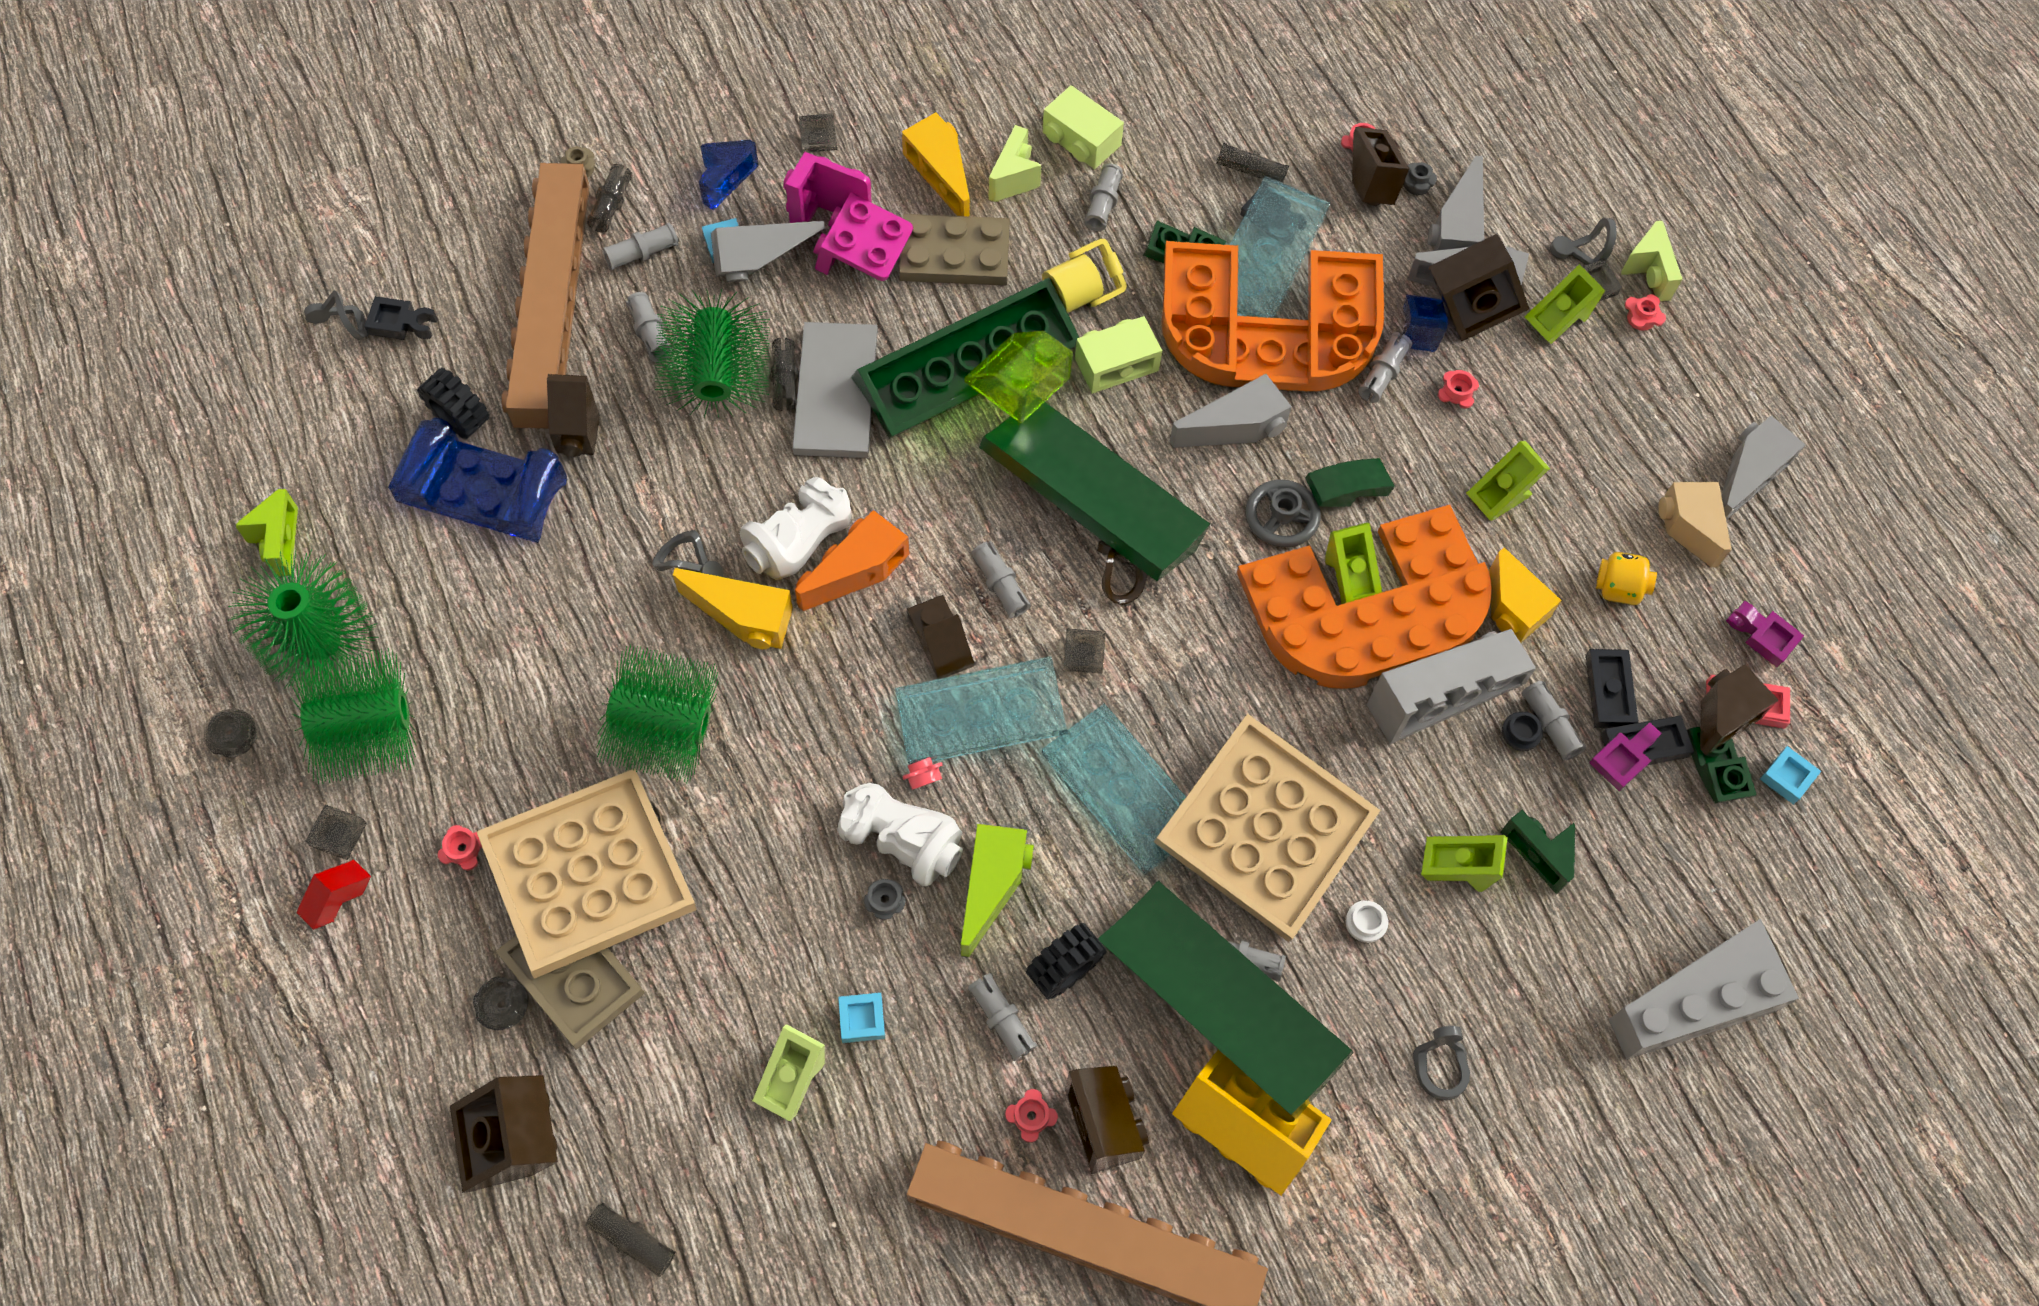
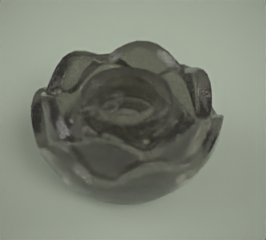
(232, 744)
(495, 991)

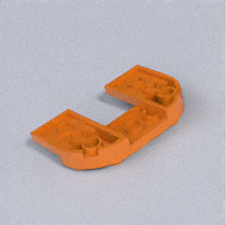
(1295, 354)
(1348, 644)

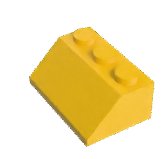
(1249, 1124)

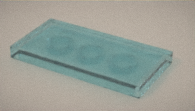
(1274, 244)
(981, 710)
(1117, 783)

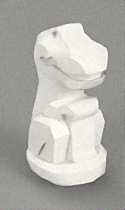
(792, 535)
(911, 833)

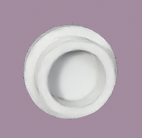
(1366, 921)

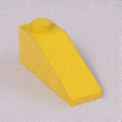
(936, 155)
(746, 609)

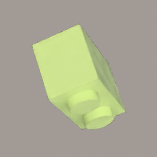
(1082, 127)
(1118, 354)

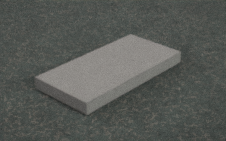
(830, 408)

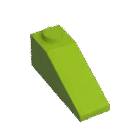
(995, 875)

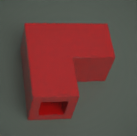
(330, 890)

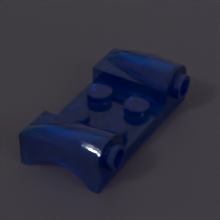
(477, 483)

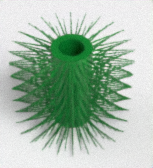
(712, 353)
(303, 620)
(658, 713)
(351, 716)

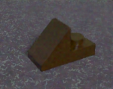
(941, 637)

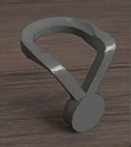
(1563, 247)
(319, 313)
(704, 566)
(1444, 1035)

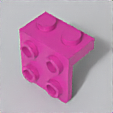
(821, 184)
(863, 238)

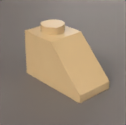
(1697, 519)

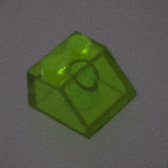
(1022, 373)

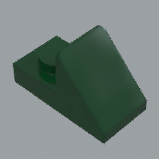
(1549, 858)

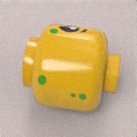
(1625, 578)

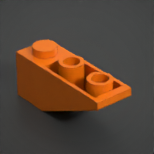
(860, 560)

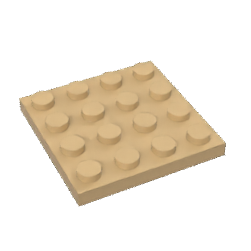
(1267, 827)
(585, 872)

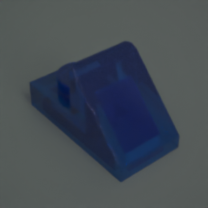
(726, 167)
(1424, 322)

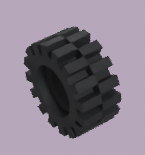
(453, 402)
(1066, 961)

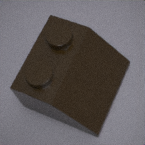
(1479, 287)
(1104, 1117)
(503, 1132)

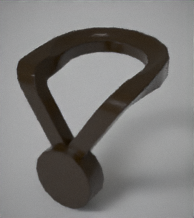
(1138, 587)

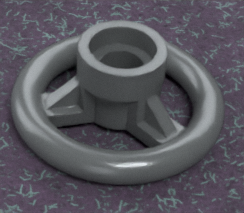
(1285, 495)

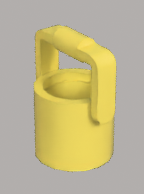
(1079, 280)

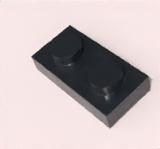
(1611, 688)
(1669, 746)

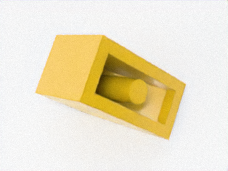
(1518, 597)

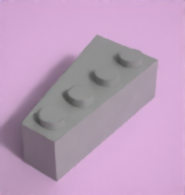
(1448, 684)
(1715, 992)

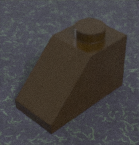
(1377, 166)
(572, 415)
(1732, 706)

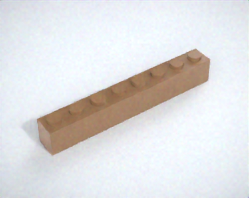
(548, 291)
(1082, 1231)

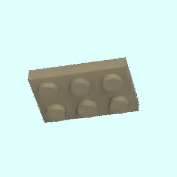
(956, 250)
(578, 995)

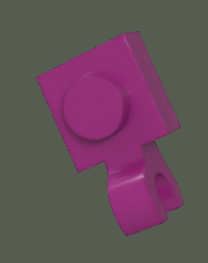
(1769, 636)
(1624, 758)

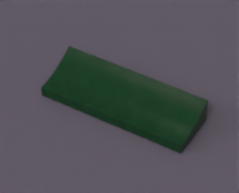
(932, 371)
(1098, 489)
(1227, 998)

